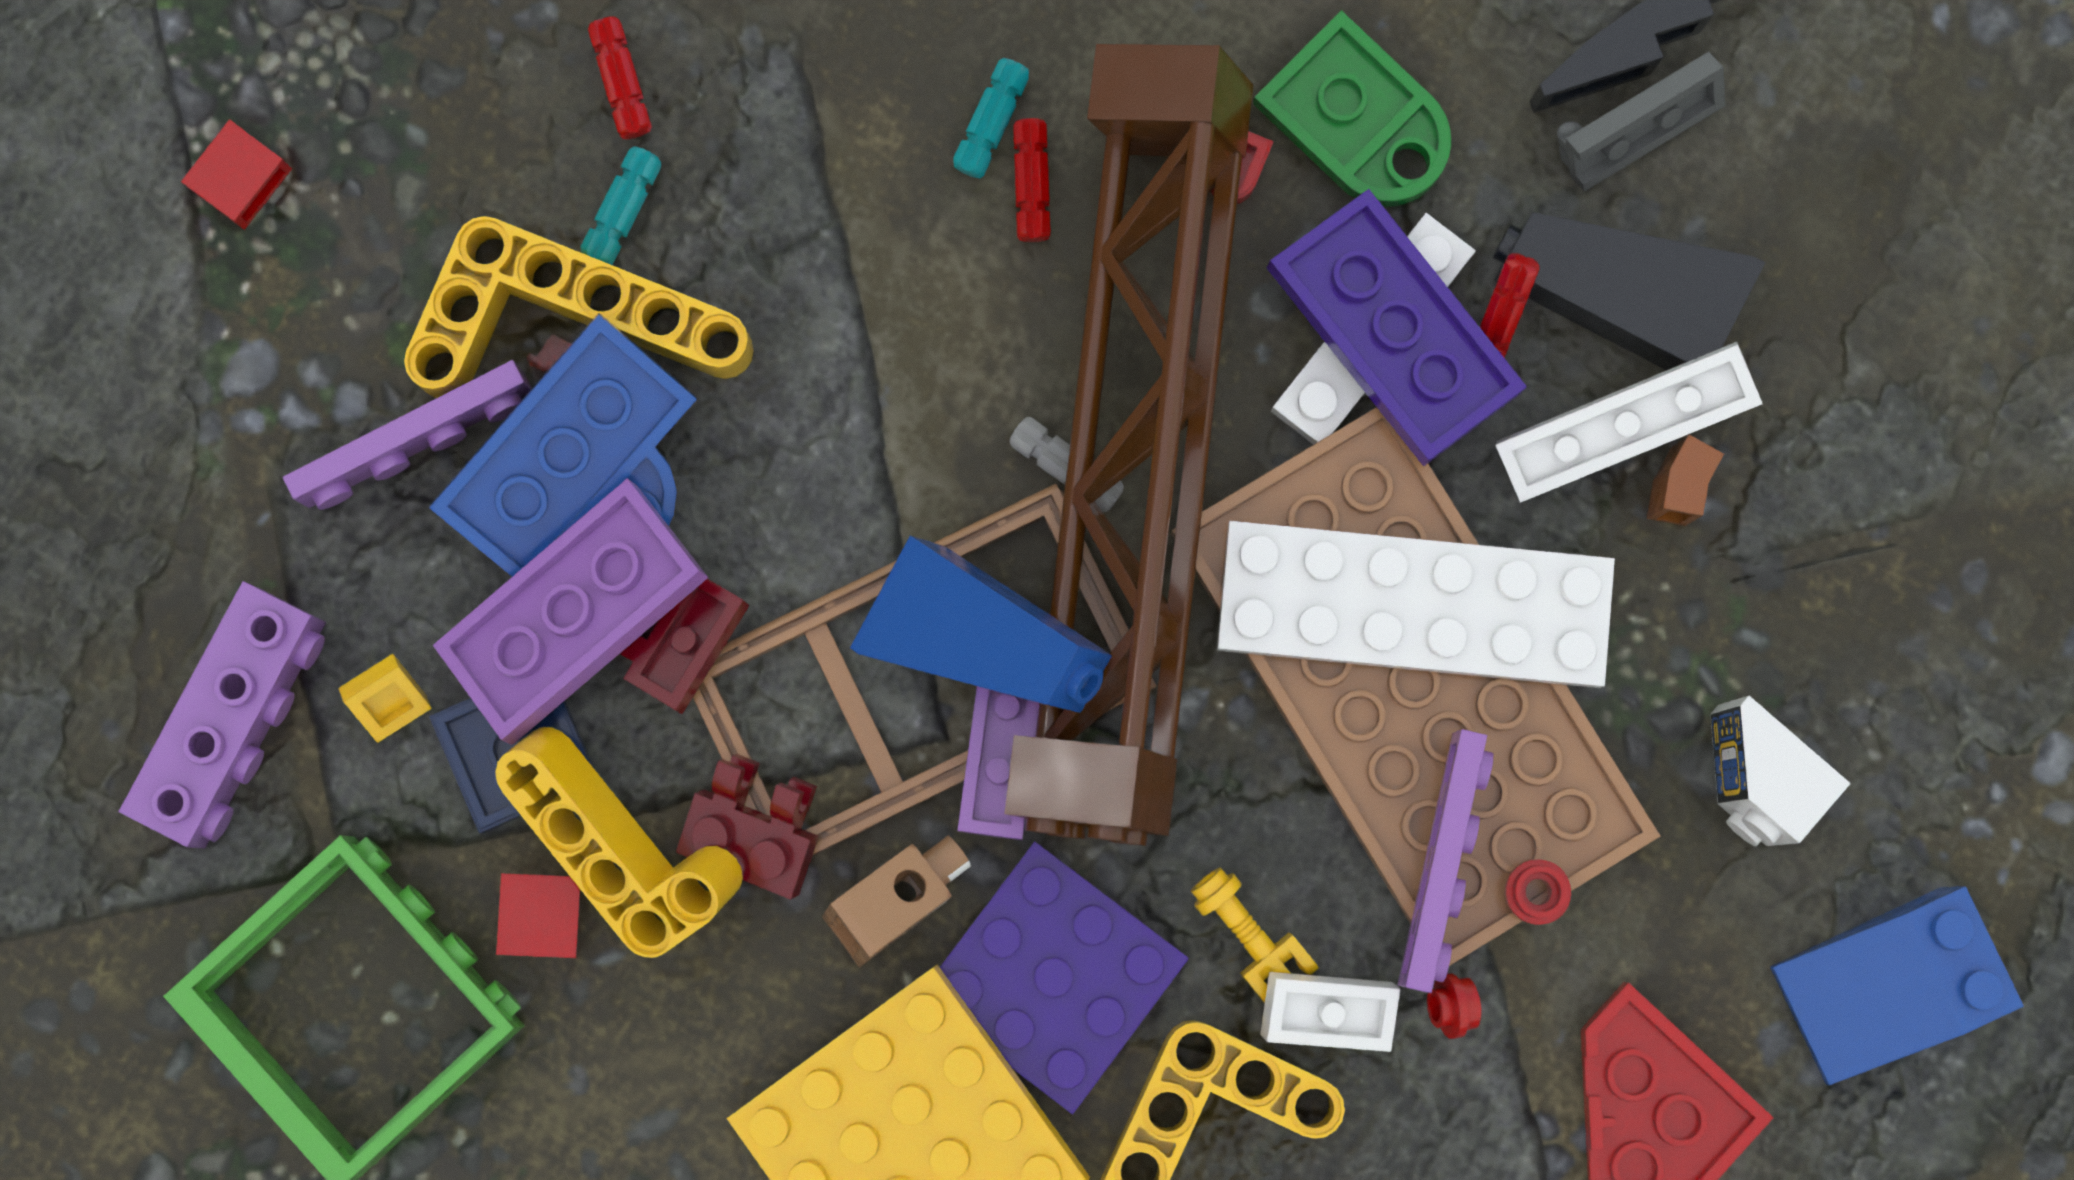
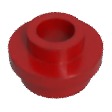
(1558, 892)
(1454, 1006)

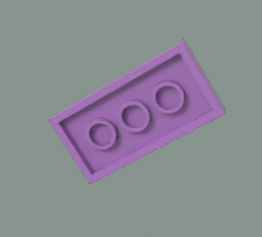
(569, 612)

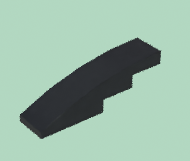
(1623, 50)

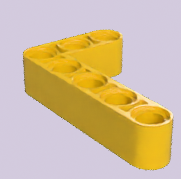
(568, 297)
(1219, 1077)

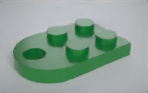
(1354, 111)

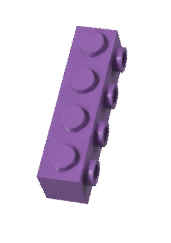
(224, 717)

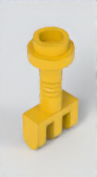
(1217, 894)

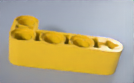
(549, 780)

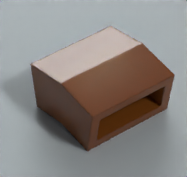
(1683, 482)

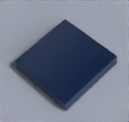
(474, 752)

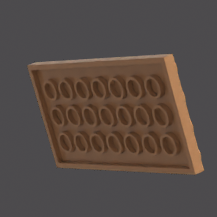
(1388, 731)

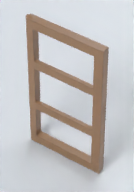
(812, 621)

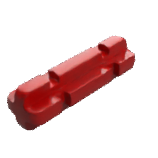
(619, 77)
(1031, 180)
(1509, 300)

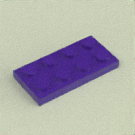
(1396, 327)

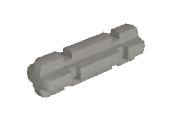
(1031, 439)

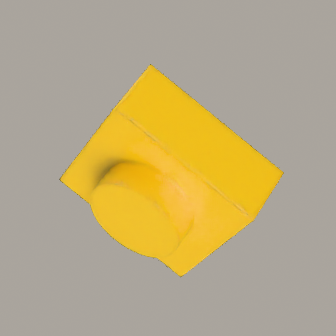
(384, 698)

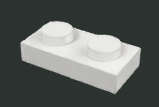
(1330, 1011)

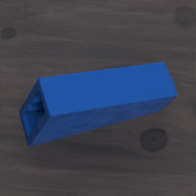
(971, 628)

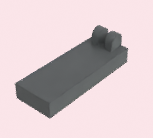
(1642, 122)

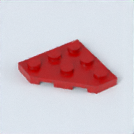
(1658, 1099)

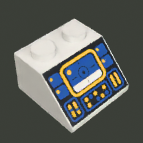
(1768, 776)

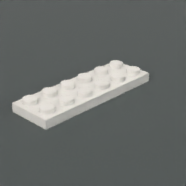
(1416, 604)

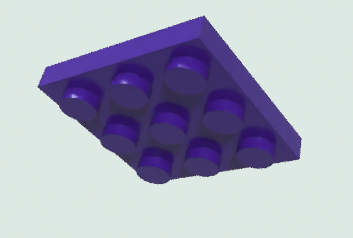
(1059, 975)

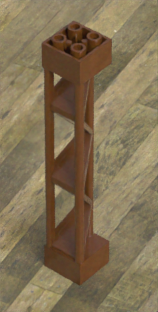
(1197, 112)

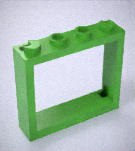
(260, 1072)

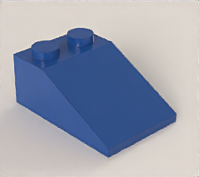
(1897, 984)

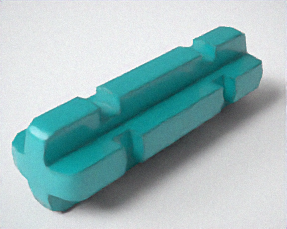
(991, 118)
(621, 205)

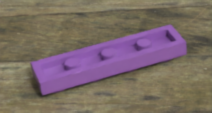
(387, 448)
(1440, 890)

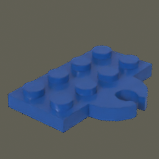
(568, 448)

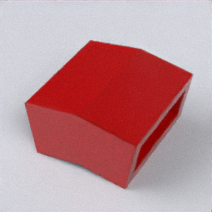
(236, 174)
(538, 916)

